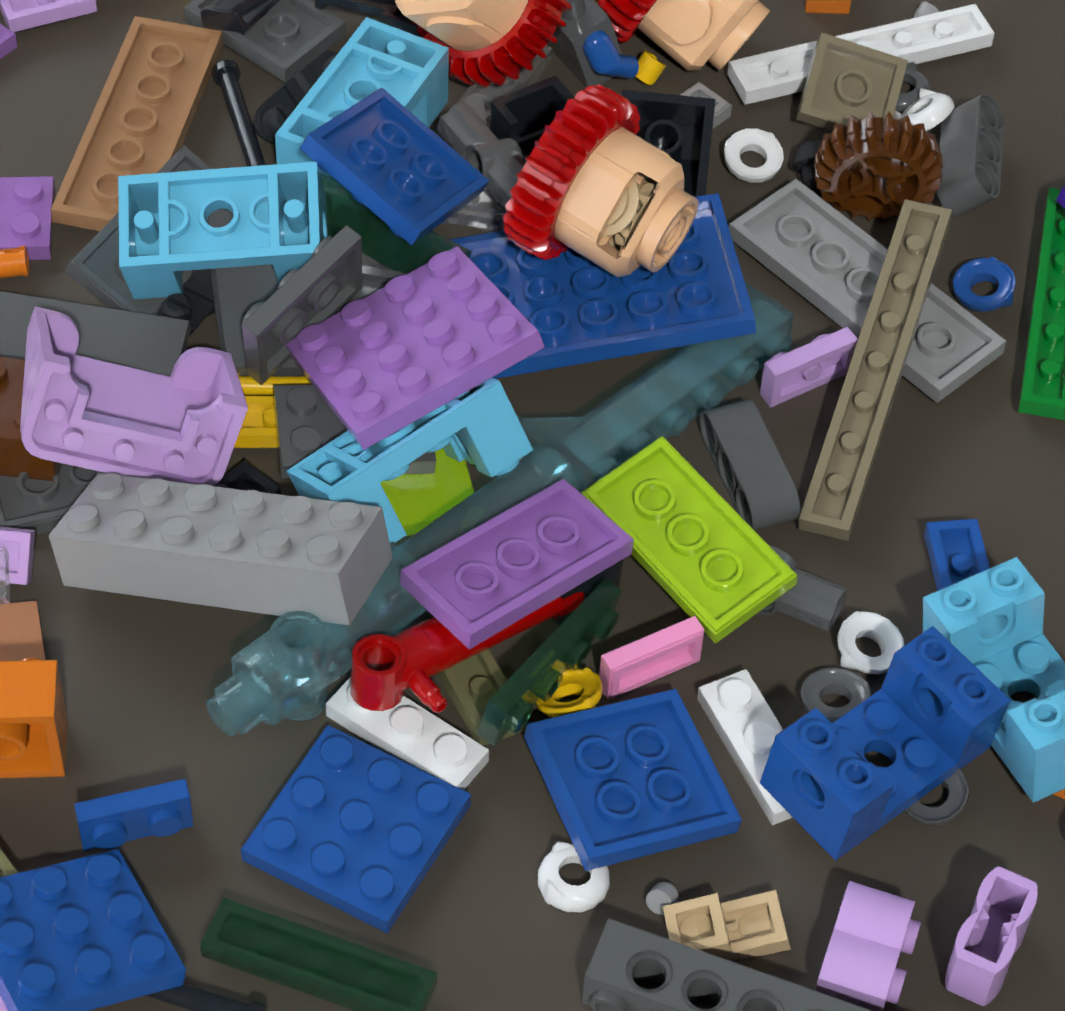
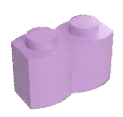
(991, 936)
(867, 946)

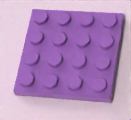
(413, 346)

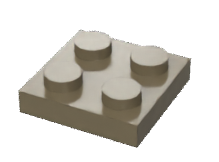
(848, 82)

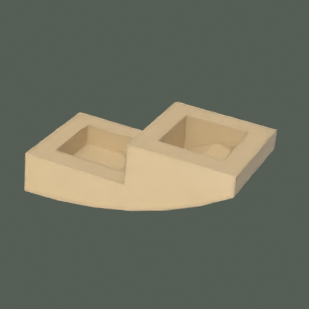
(731, 928)

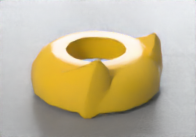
(577, 682)

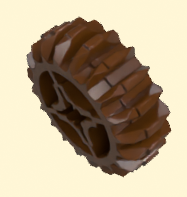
(877, 166)

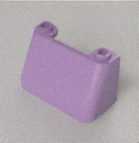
(124, 416)

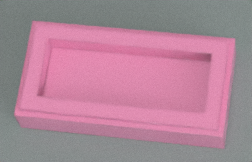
(651, 657)

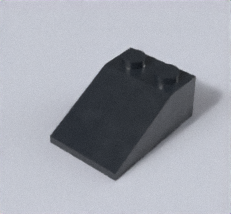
(680, 129)

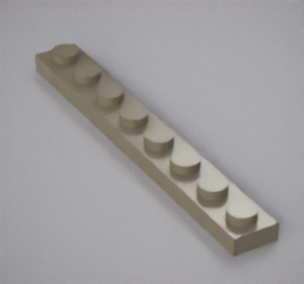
(875, 371)

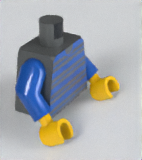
(592, 49)

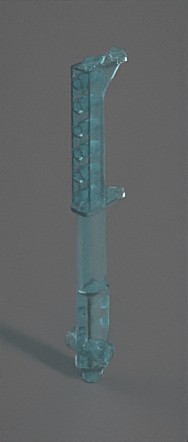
(300, 656)

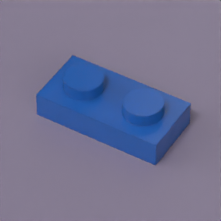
(955, 550)
(134, 815)

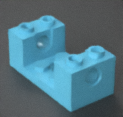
(372, 58)
(165, 227)
(470, 428)
(1000, 630)

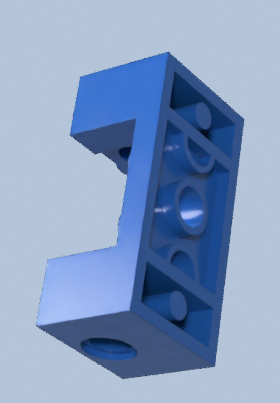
(925, 718)

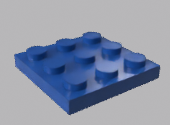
(394, 165)
(631, 779)
(356, 828)
(81, 938)

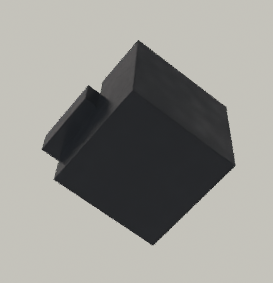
(527, 111)

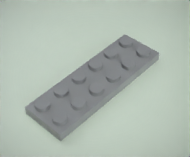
(838, 272)

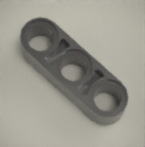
(971, 155)
(749, 465)

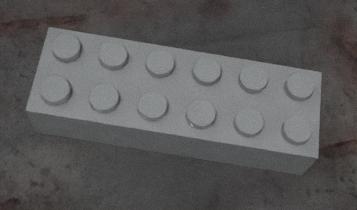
(222, 547)

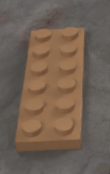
(137, 117)

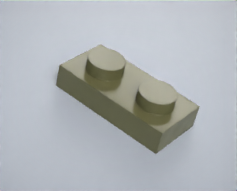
(471, 686)

